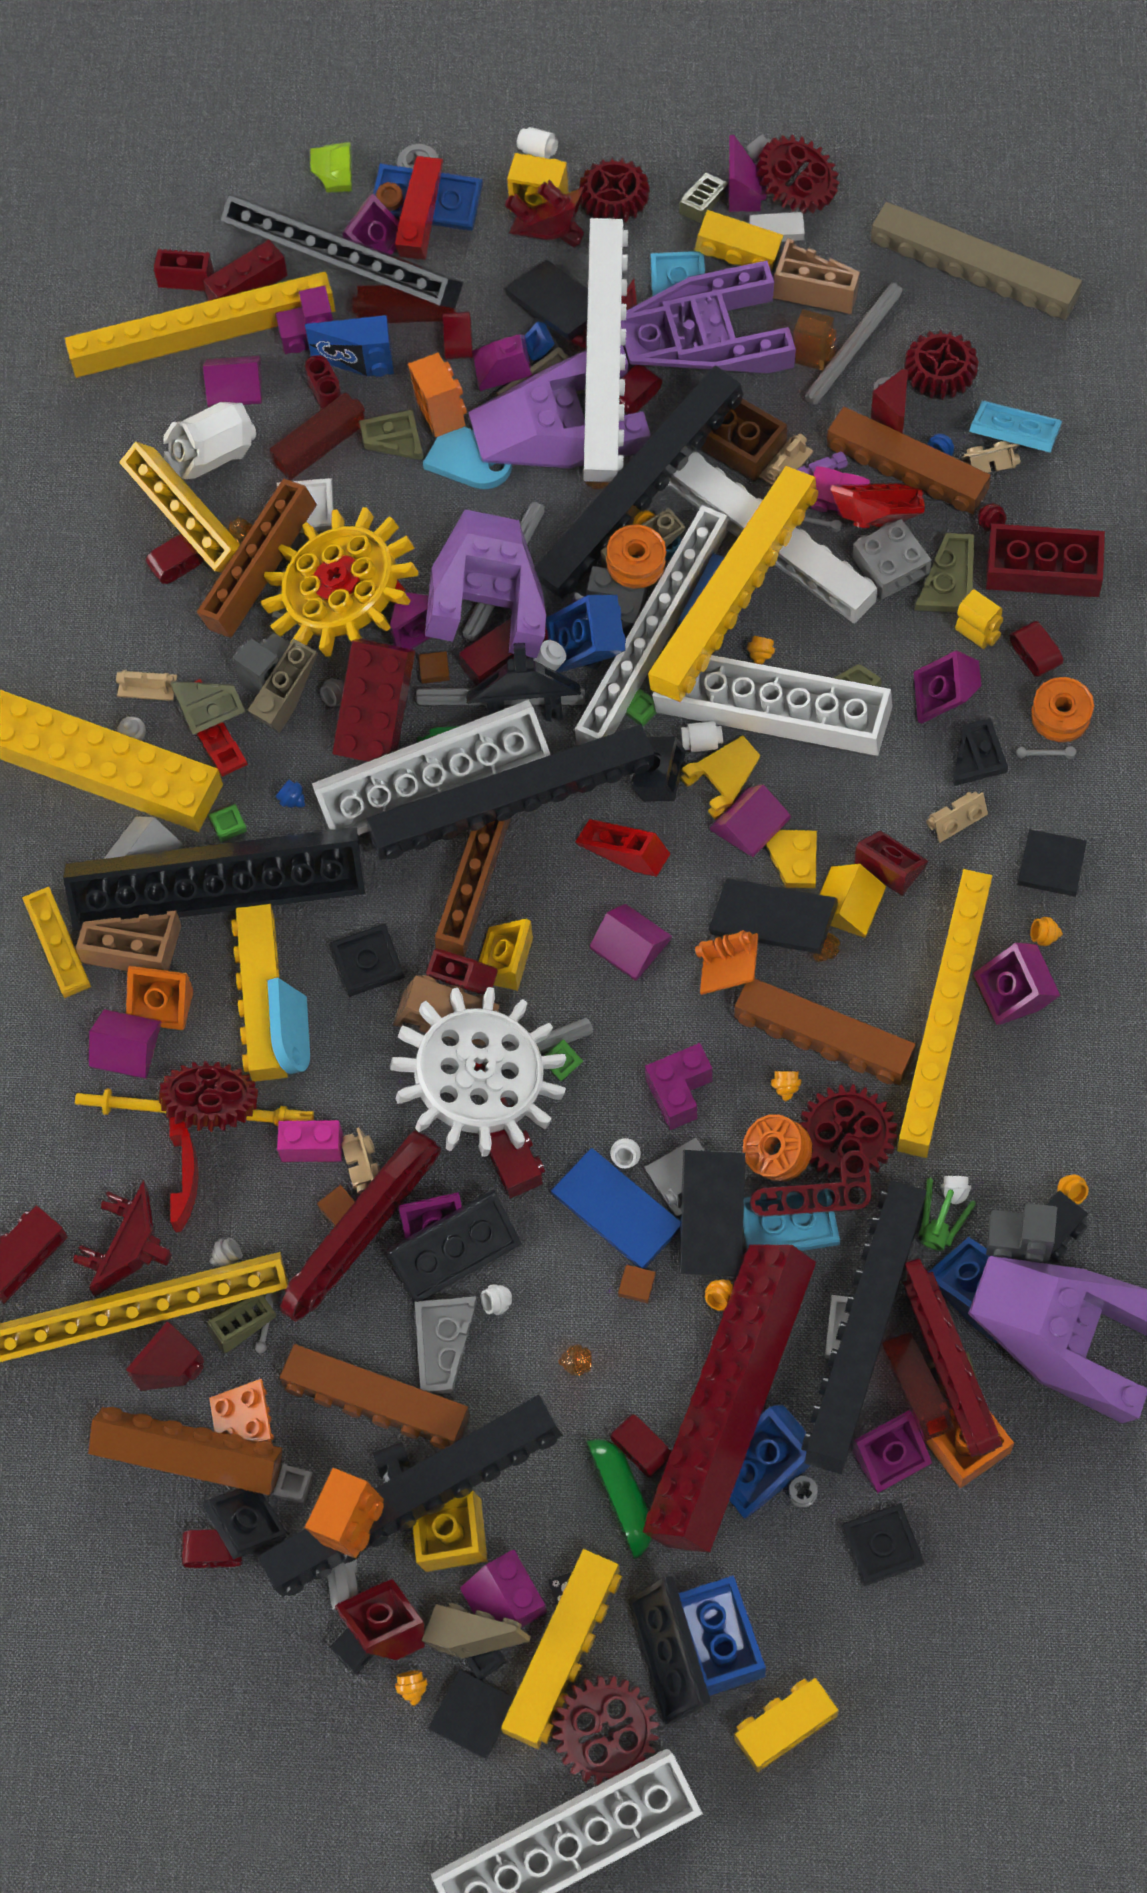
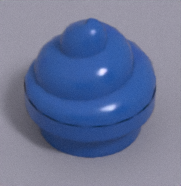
(942, 443)
(291, 795)

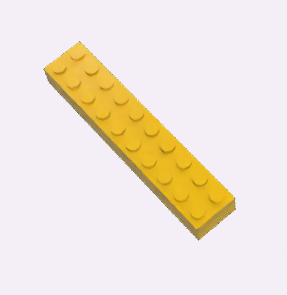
(106, 762)

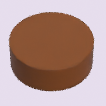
(390, 195)

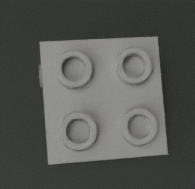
(667, 1174)

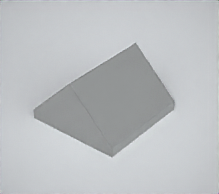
(143, 837)

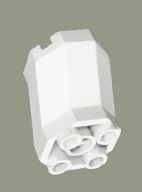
(208, 439)

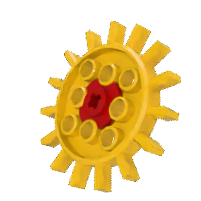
(339, 580)

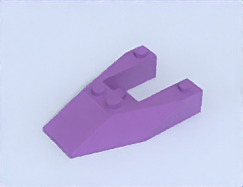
(693, 329)
(543, 420)
(490, 565)
(1048, 1322)

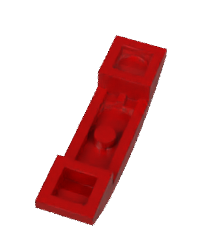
(221, 748)
(182, 1203)

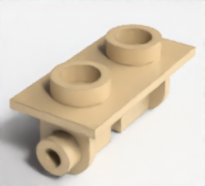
(792, 454)
(1001, 455)
(145, 685)
(964, 813)
(359, 1150)

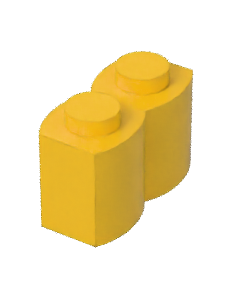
(979, 619)

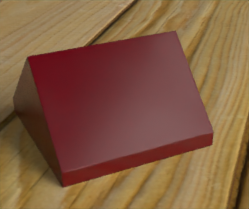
(890, 401)
(889, 861)

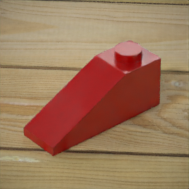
(625, 846)

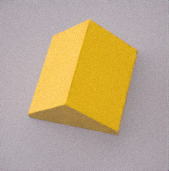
(857, 897)
(507, 950)

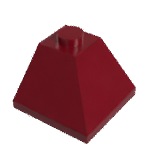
(166, 1361)
(383, 1621)

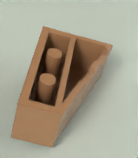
(815, 281)

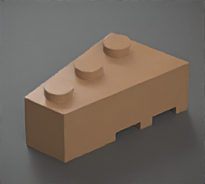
(130, 942)
(438, 996)

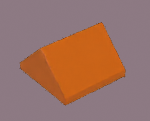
(159, 996)

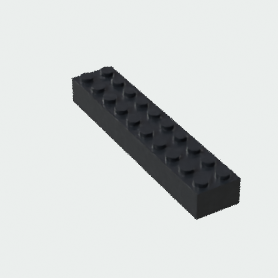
(217, 877)

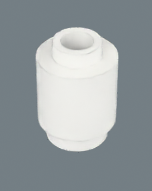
(537, 142)
(701, 736)

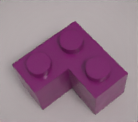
(292, 322)
(672, 1081)

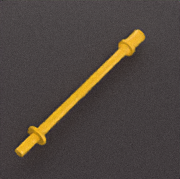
(109, 1101)

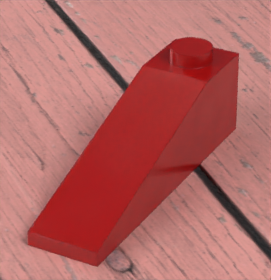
(419, 208)

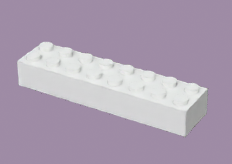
(786, 705)
(432, 766)
(579, 1834)

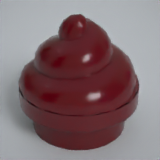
(991, 514)

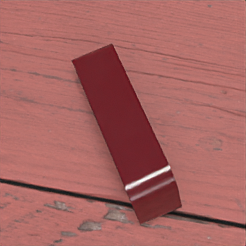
(809, 1192)

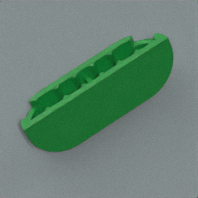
(622, 1492)

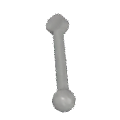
(835, 525)
(1069, 752)
(261, 1346)

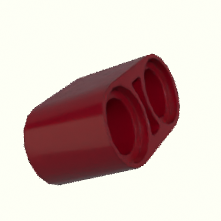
(457, 335)
(323, 382)
(640, 388)
(173, 559)
(1036, 648)
(641, 1445)
(206, 1550)

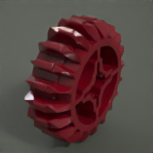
(615, 182)
(954, 373)

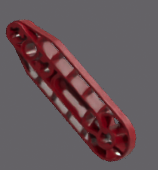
(359, 1225)
(951, 1360)

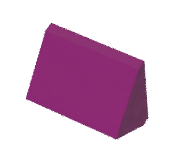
(374, 226)
(233, 380)
(409, 622)
(751, 820)
(629, 940)
(123, 1043)
(423, 1213)
(891, 1452)

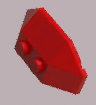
(878, 503)

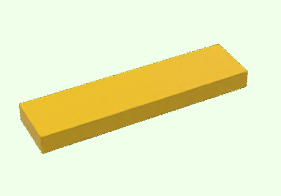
(56, 942)

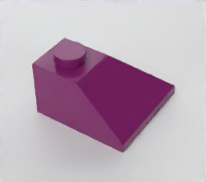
(744, 185)
(502, 362)
(945, 684)

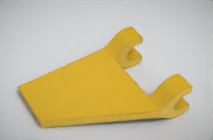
(726, 770)

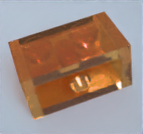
(814, 339)

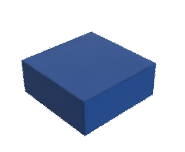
(538, 341)

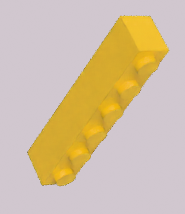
(180, 505)
(258, 963)
(561, 1648)

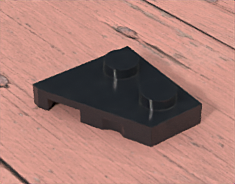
(979, 753)

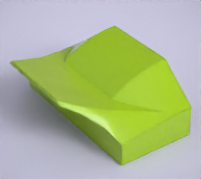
(333, 166)

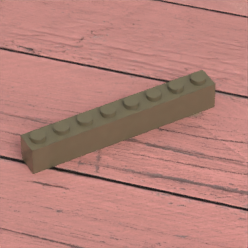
(976, 261)

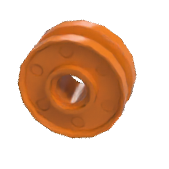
(638, 541)
(1067, 694)
(760, 1145)

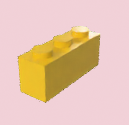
(737, 241)
(785, 1723)

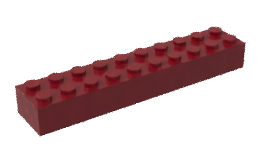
(729, 1398)

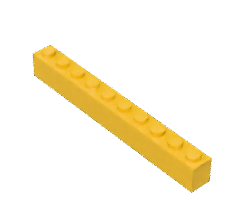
(188, 326)
(733, 584)
(944, 1014)
(142, 1306)

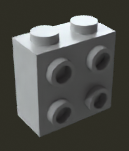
(891, 558)

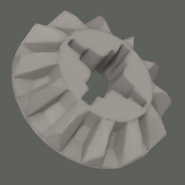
(407, 155)

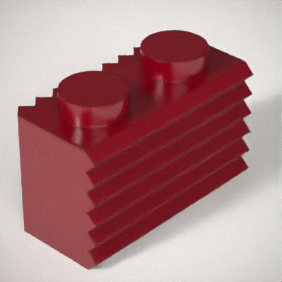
(182, 269)
(461, 971)

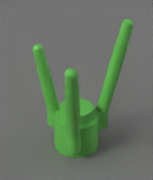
(936, 1233)

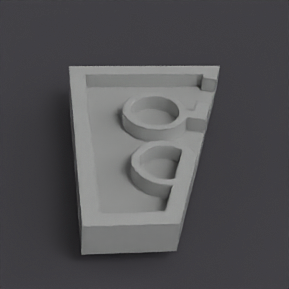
(441, 1340)

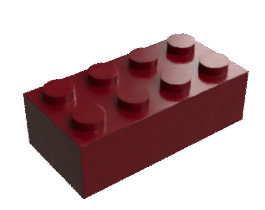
(1045, 560)
(373, 700)

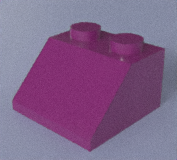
(1016, 983)
(504, 1591)

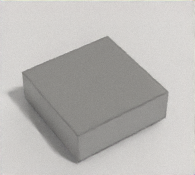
(293, 1484)

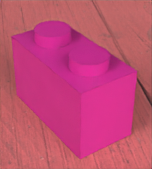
(310, 1141)

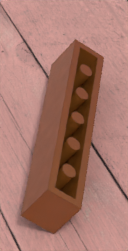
(908, 460)
(257, 554)
(470, 887)
(824, 1031)
(374, 1396)
(185, 1450)

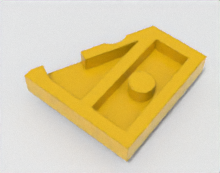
(795, 857)

